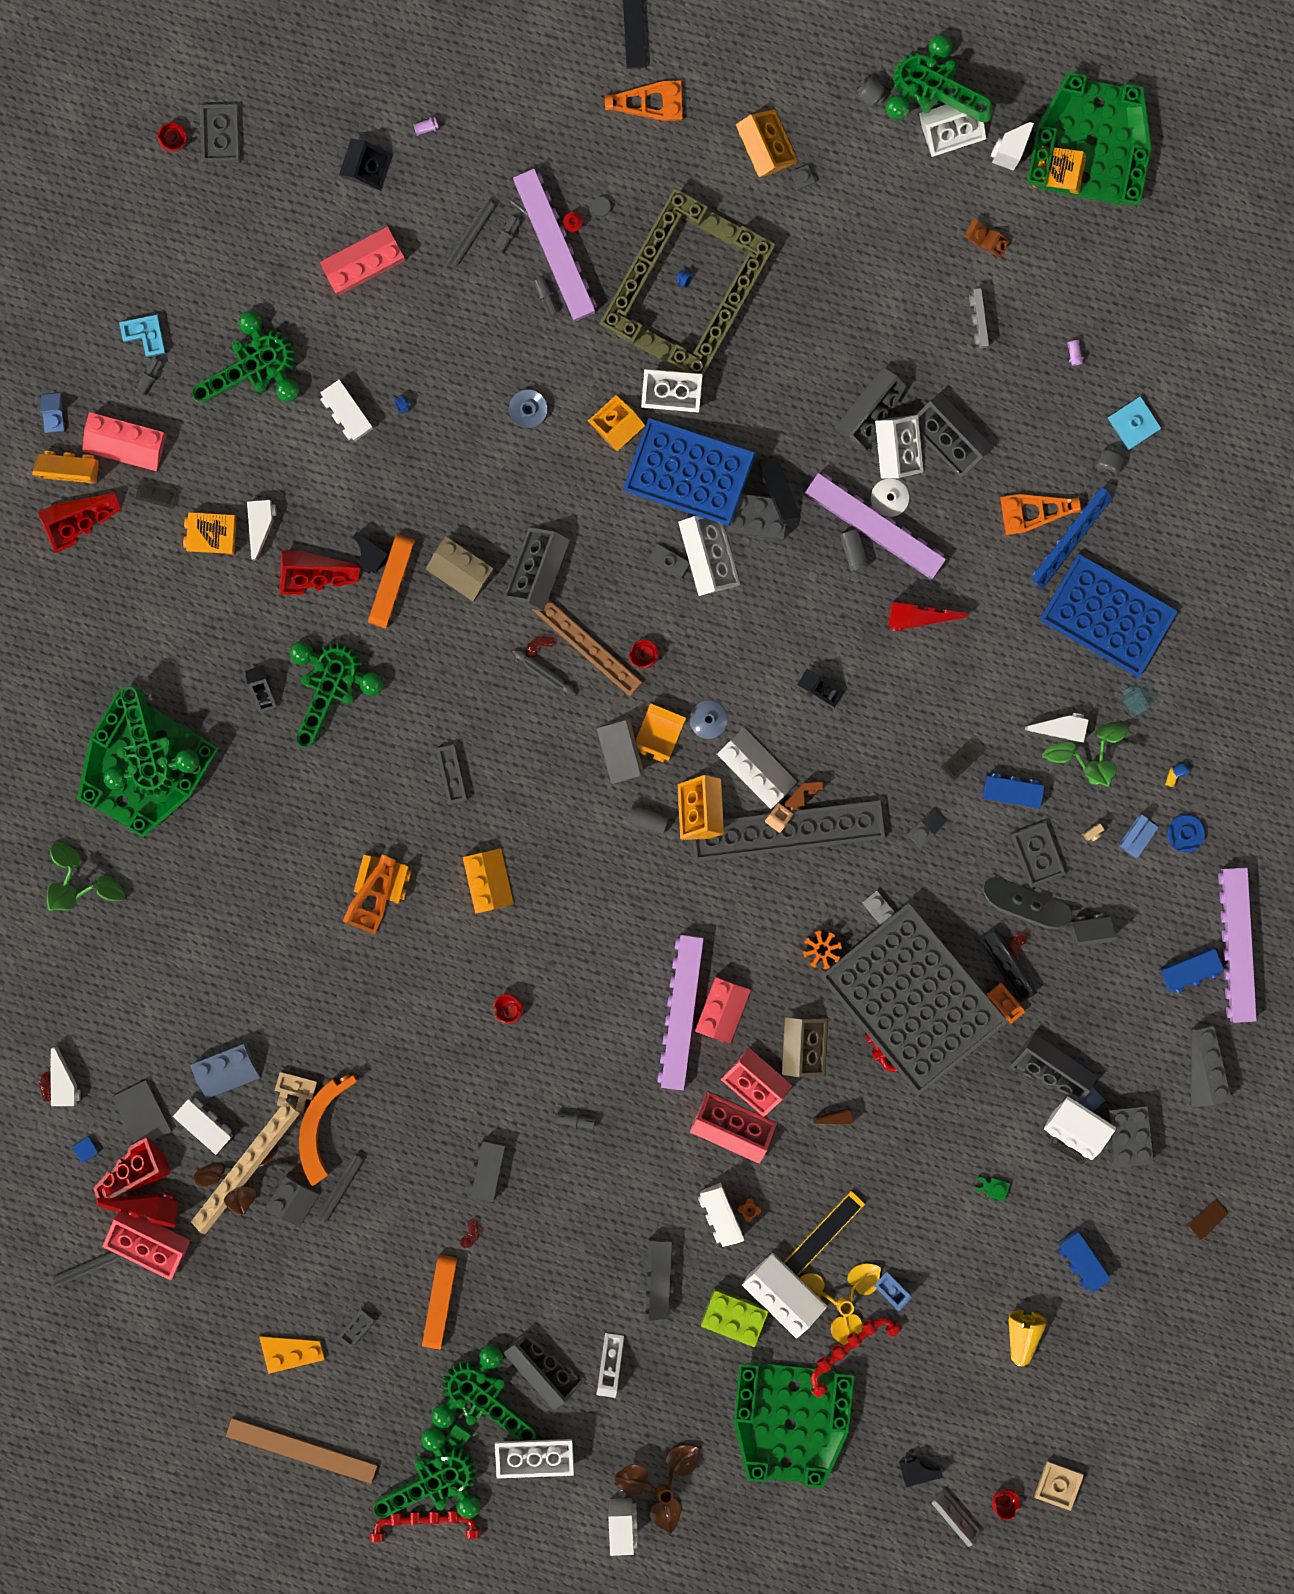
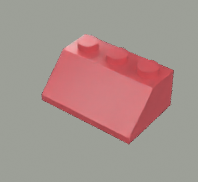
(722, 1010)
(756, 1082)

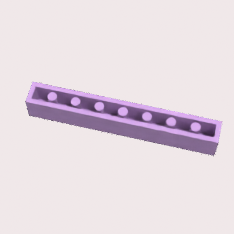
(554, 245)
(875, 526)
(1238, 944)
(681, 1012)

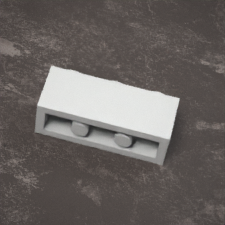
(345, 411)
(203, 1125)

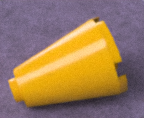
(1024, 1335)

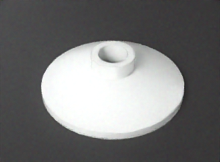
(880, 501)

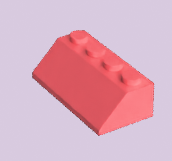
(362, 261)
(123, 441)
(733, 1127)
(146, 1244)

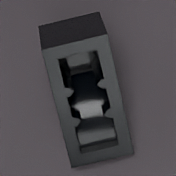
(371, 555)
(820, 687)
(260, 689)
(917, 1473)

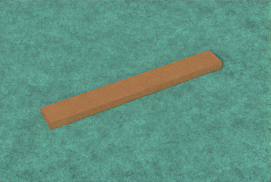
(589, 648)
(301, 1450)

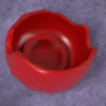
(167, 134)
(650, 651)
(501, 1005)
(1008, 1510)

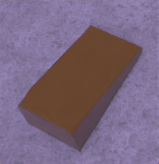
(838, 1117)
(1207, 1219)

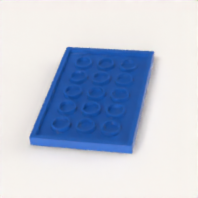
(689, 472)
(1108, 615)

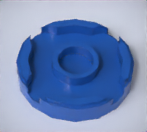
(1180, 833)

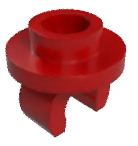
(572, 222)

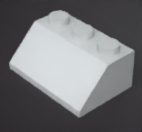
(950, 129)
(1010, 148)
(671, 390)
(899, 446)
(1079, 1128)
(721, 1215)

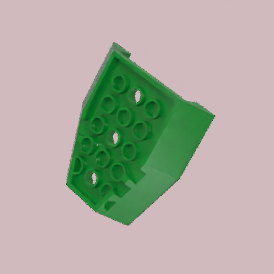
(1121, 128)
(142, 811)
(820, 1427)

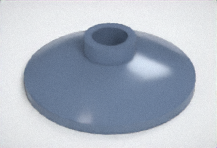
(528, 398)
(712, 729)

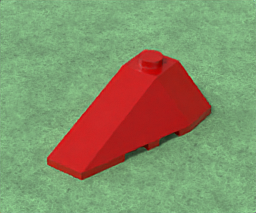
(70, 519)
(306, 570)
(910, 616)
(137, 1169)
(155, 1207)

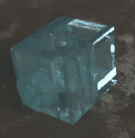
(1134, 701)

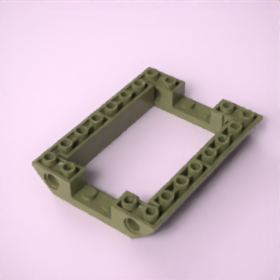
(677, 207)

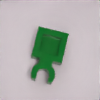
(995, 1188)
(457, 1437)

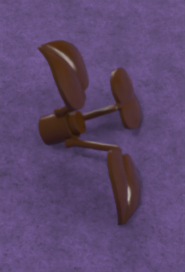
(238, 1200)
(667, 1511)

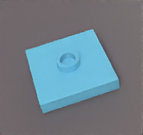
(1134, 423)

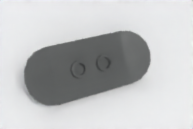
(1026, 904)

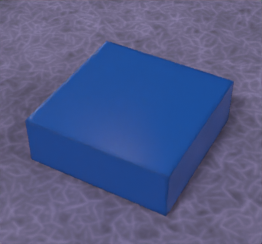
(85, 1149)

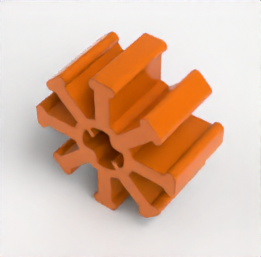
(826, 953)

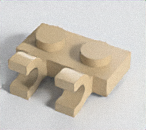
(295, 1086)

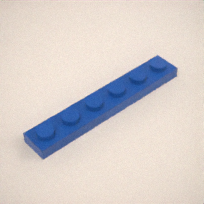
(1072, 537)

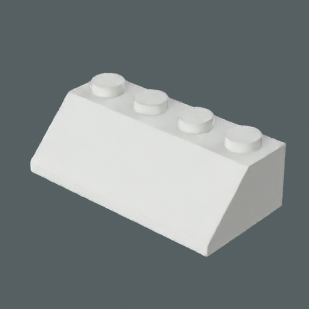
(708, 555)
(757, 768)
(784, 1295)
(534, 1458)

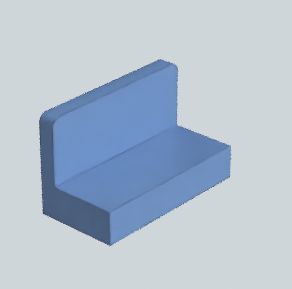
(1138, 836)

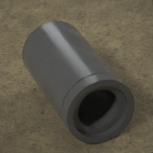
(854, 550)
(647, 819)

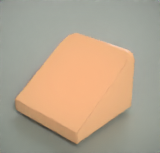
(779, 817)

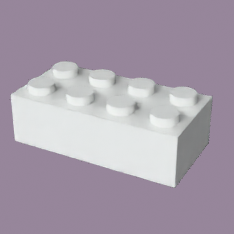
(622, 1526)

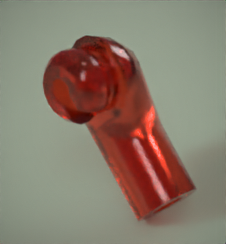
(534, 645)
(1016, 943)
(45, 1086)
(472, 1236)

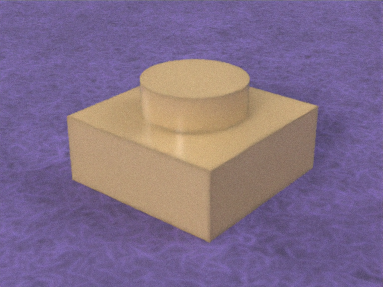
(1094, 832)

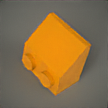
(616, 423)

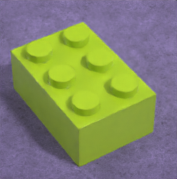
(734, 1317)

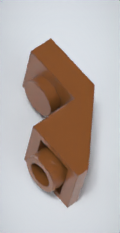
(987, 239)
(797, 798)

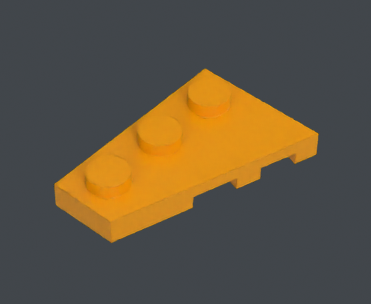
(289, 1353)

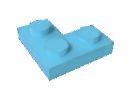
(146, 329)

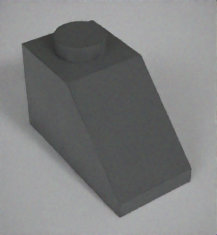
(926, 828)

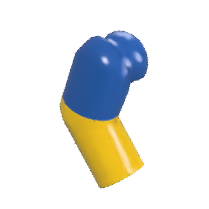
(1175, 772)

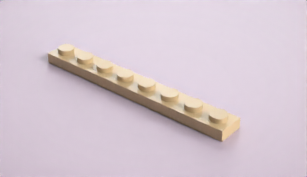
(245, 1166)

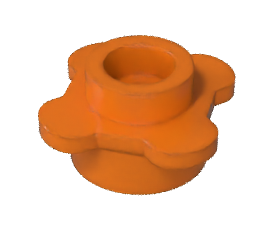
(754, 1210)

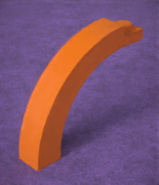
(308, 1138)

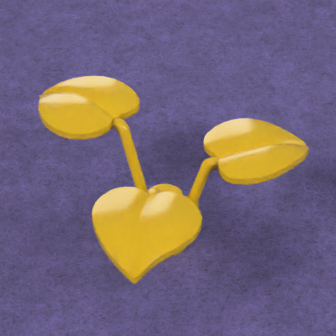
(863, 1279)

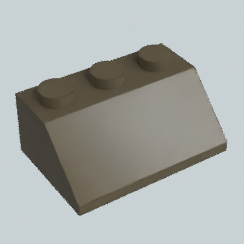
(459, 568)
(804, 1046)

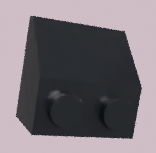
(365, 164)

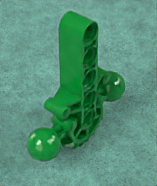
(919, 65)
(251, 324)
(302, 654)
(117, 777)
(490, 1358)
(434, 1440)

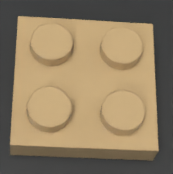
(1058, 1485)

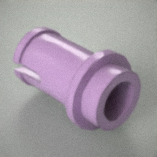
(426, 126)
(1075, 353)

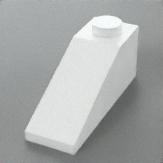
(260, 521)
(1066, 727)
(63, 1085)
(610, 1365)

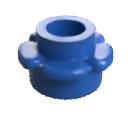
(684, 278)
(402, 404)

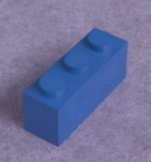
(1013, 791)
(1191, 970)
(1083, 1262)

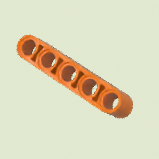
(391, 580)
(439, 1302)

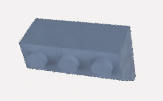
(225, 1070)

